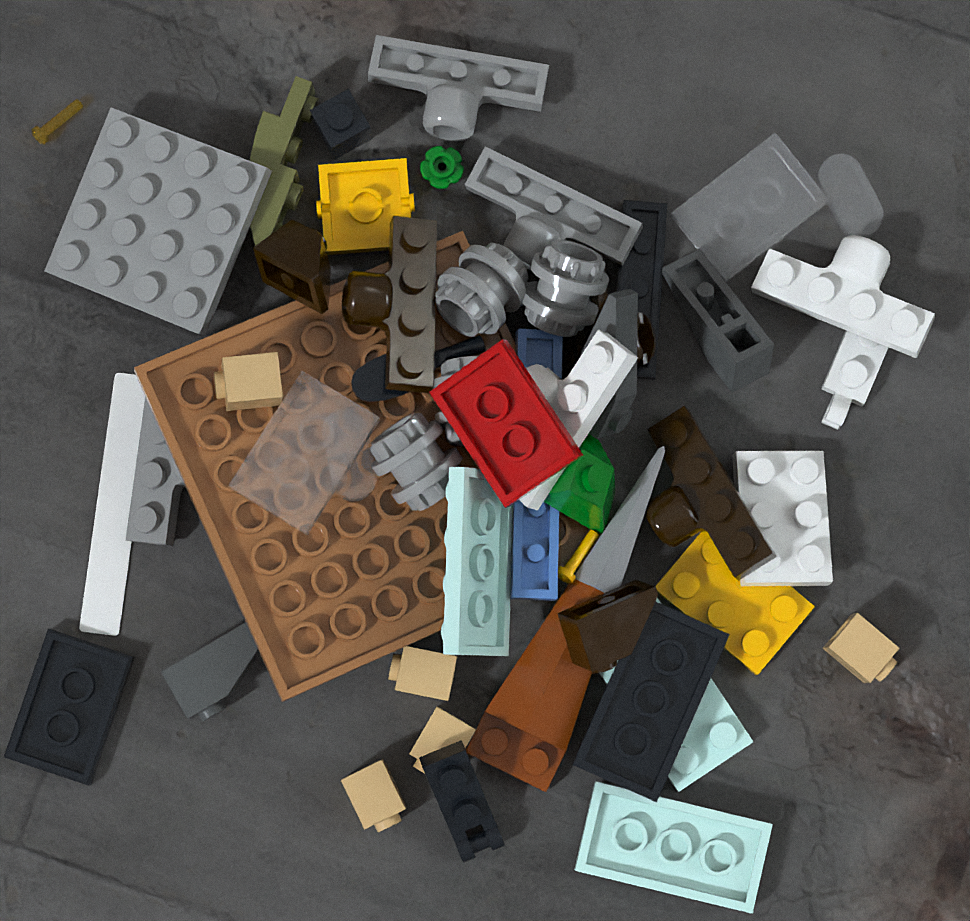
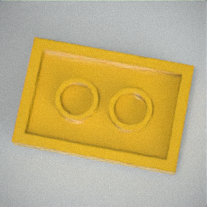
(754, 616)

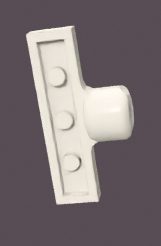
(847, 294)
(582, 394)

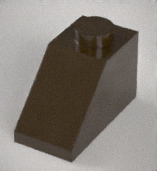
(296, 264)
(607, 625)

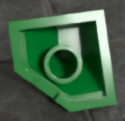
(586, 487)

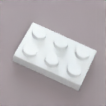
(791, 508)

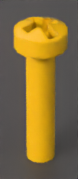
(566, 573)

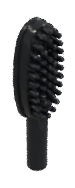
(369, 379)

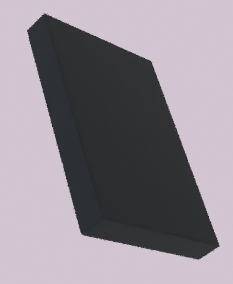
(69, 707)

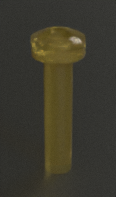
(41, 133)

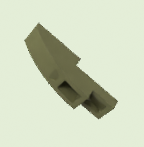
(273, 147)

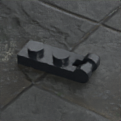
(461, 799)

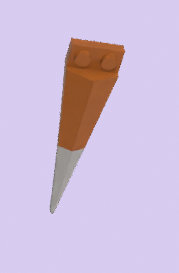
(540, 700)

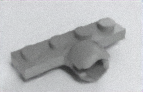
(456, 82)
(550, 211)
(155, 488)

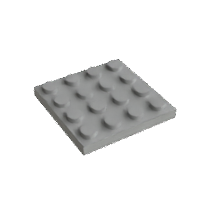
(158, 221)

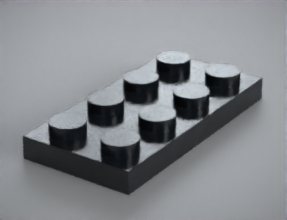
(651, 702)

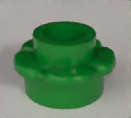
(436, 177)

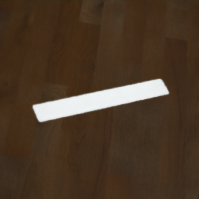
(109, 547)

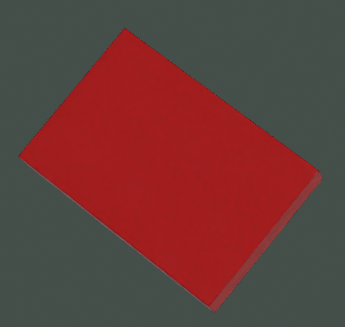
(506, 423)

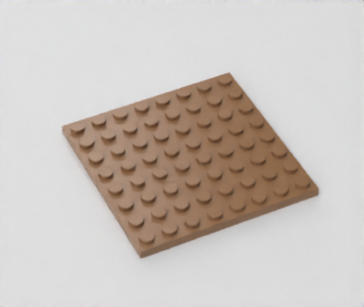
(368, 566)

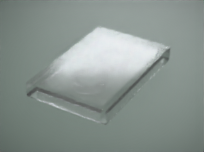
(750, 207)
(304, 452)

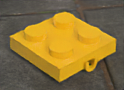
(360, 203)

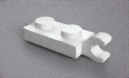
(851, 375)

